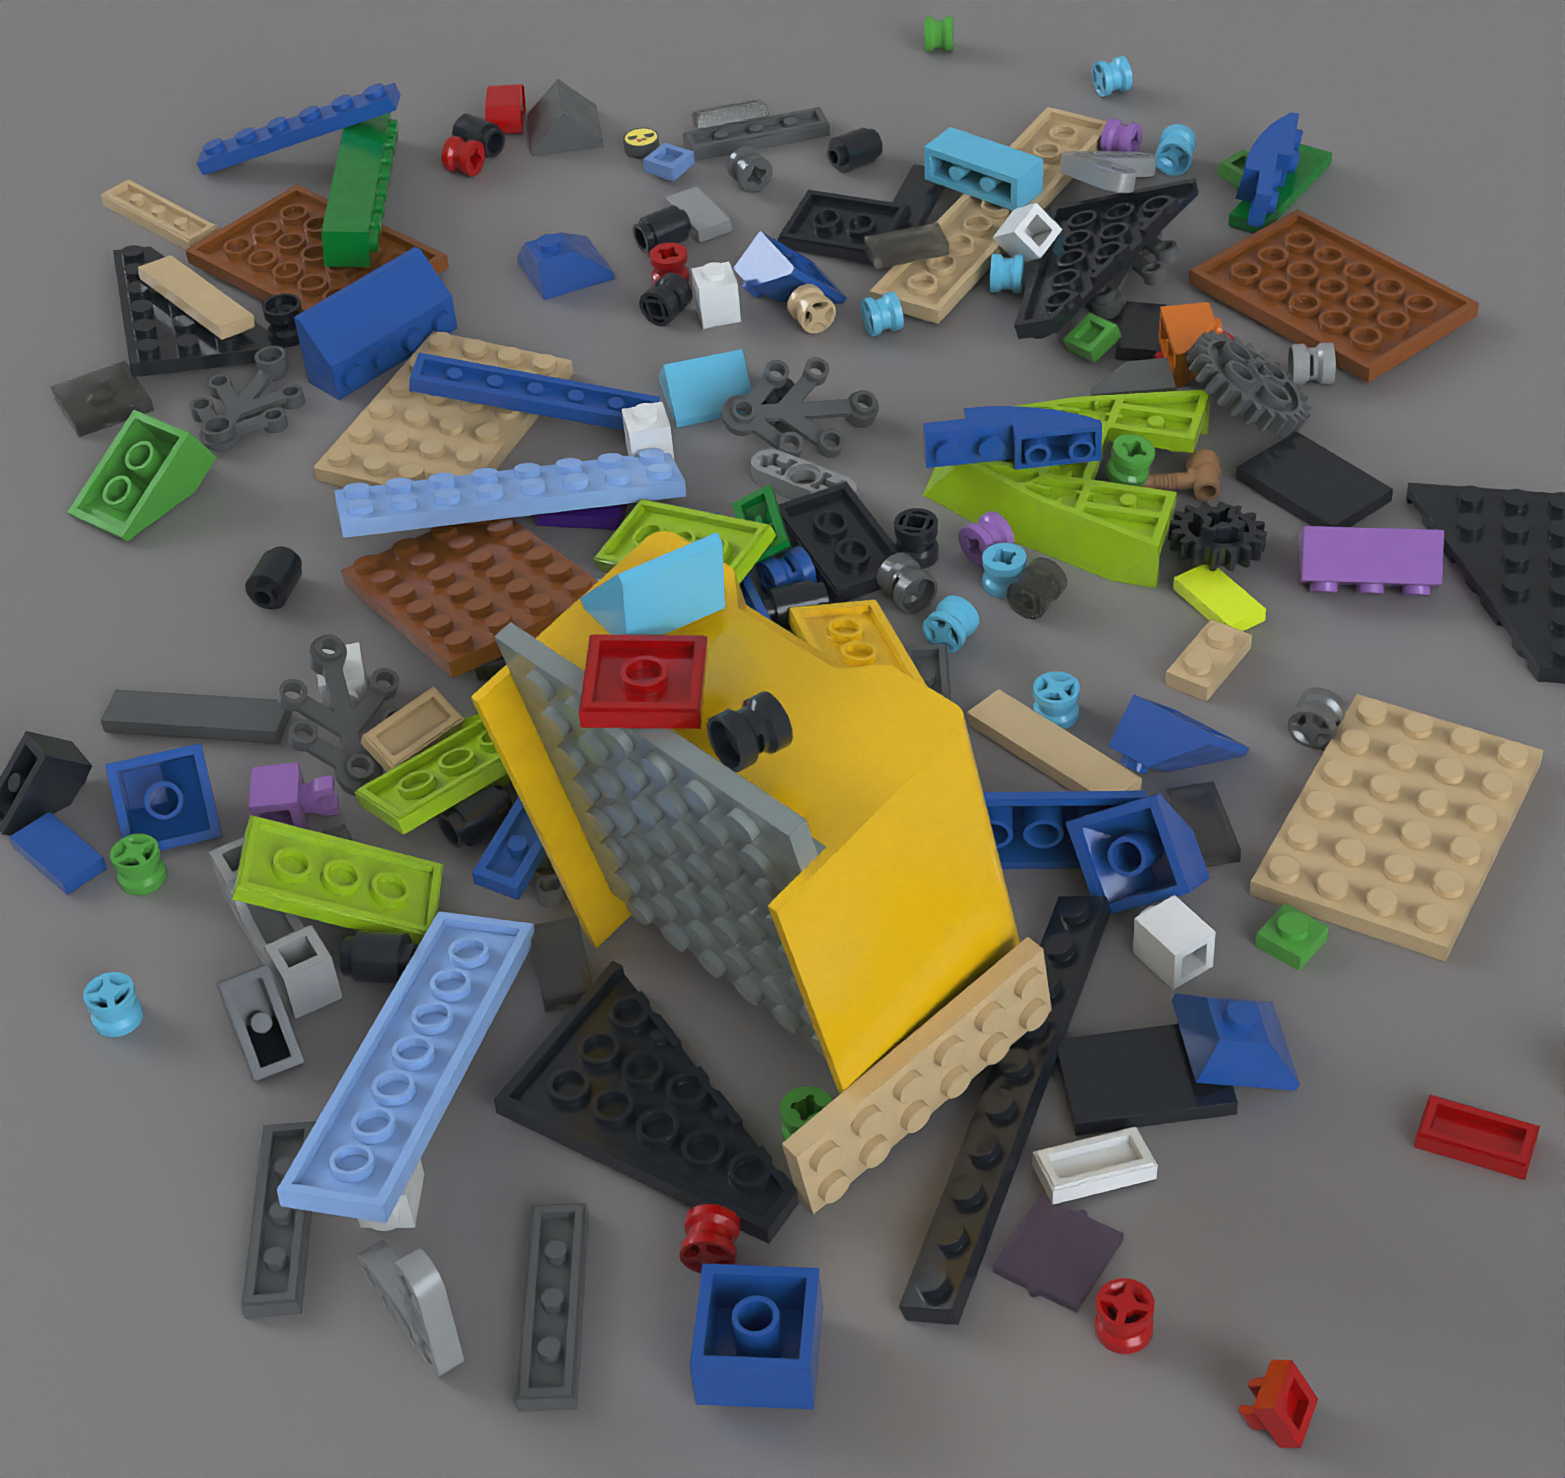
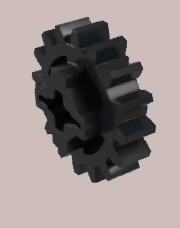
(1217, 536)

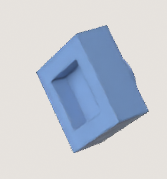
(669, 161)

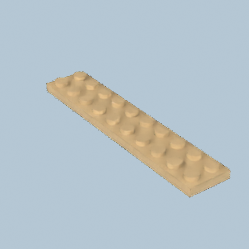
(936, 285)

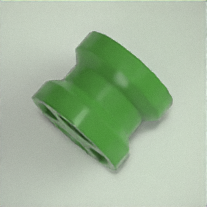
(939, 33)
(1130, 460)
(138, 864)
(801, 1103)

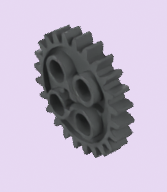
(1248, 383)

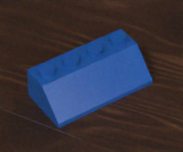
(373, 324)
(1033, 828)

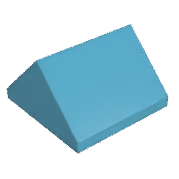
(702, 385)
(662, 591)

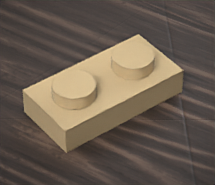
(1208, 660)

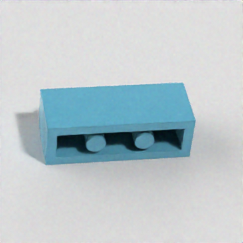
(983, 169)

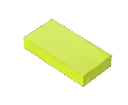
(1219, 598)

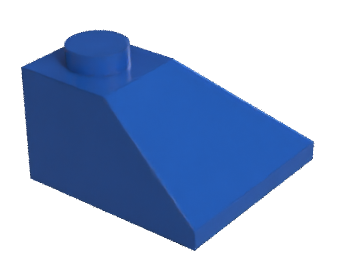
(563, 264)
(778, 270)
(1168, 739)
(165, 797)
(1137, 853)
(1234, 1042)

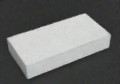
(1094, 1165)

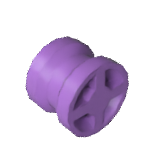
(1121, 137)
(988, 531)

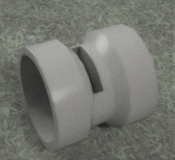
(1312, 363)

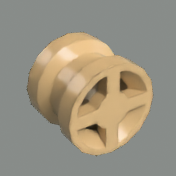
(811, 308)

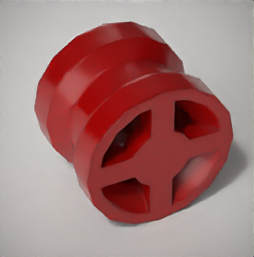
(463, 156)
(669, 259)
(709, 1236)
(1115, 1303)

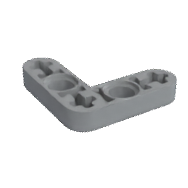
(1108, 169)
(783, 470)
(416, 1301)

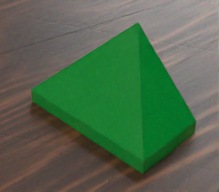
(763, 508)

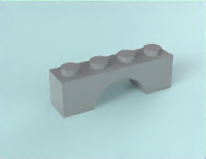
(293, 952)

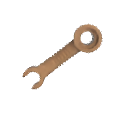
(1201, 474)

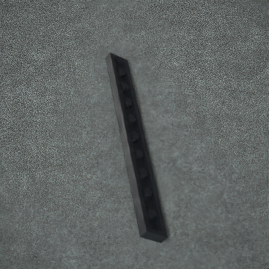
(1002, 1125)

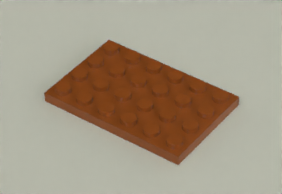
(282, 251)
(1333, 289)
(465, 585)

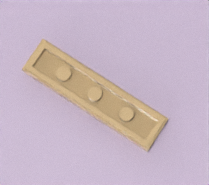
(157, 214)
(196, 297)
(1048, 746)

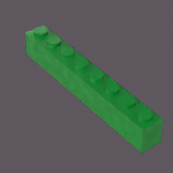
(359, 192)

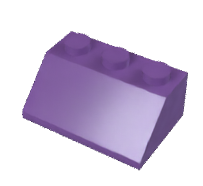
(1370, 559)

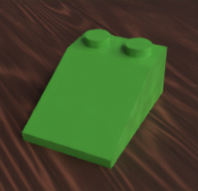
(142, 477)

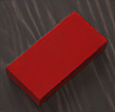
(1477, 1137)

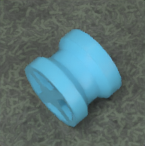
(1112, 76)
(1007, 273)
(881, 314)
(1002, 566)
(951, 623)
(1057, 698)
(113, 1004)

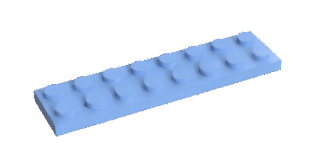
(507, 493)
(407, 1069)

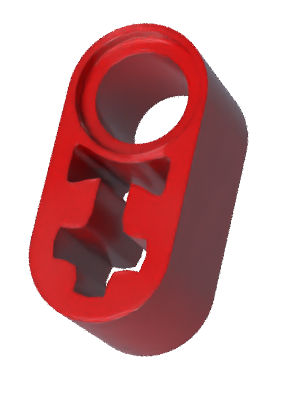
(506, 107)

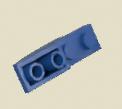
(1267, 167)
(1024, 434)

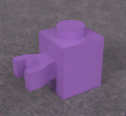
(282, 795)

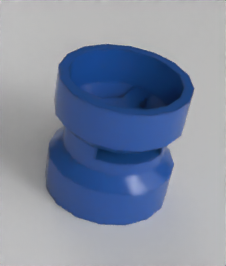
(792, 567)

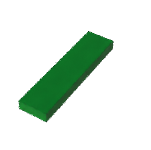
(1310, 166)

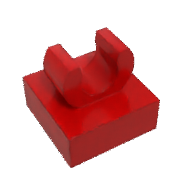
(1282, 1404)

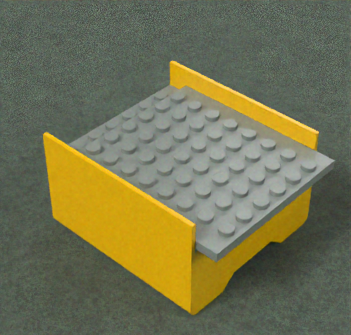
(823, 880)

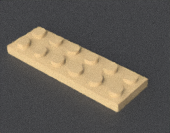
(918, 1077)

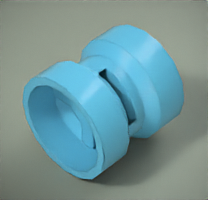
(1175, 149)

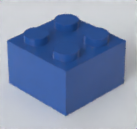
(757, 1336)

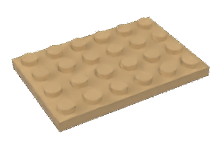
(427, 434)
(1398, 826)

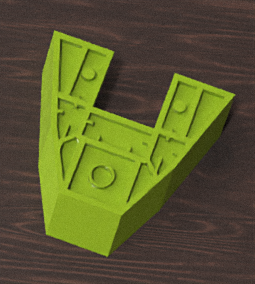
(1067, 512)

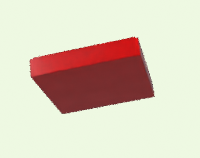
(644, 681)

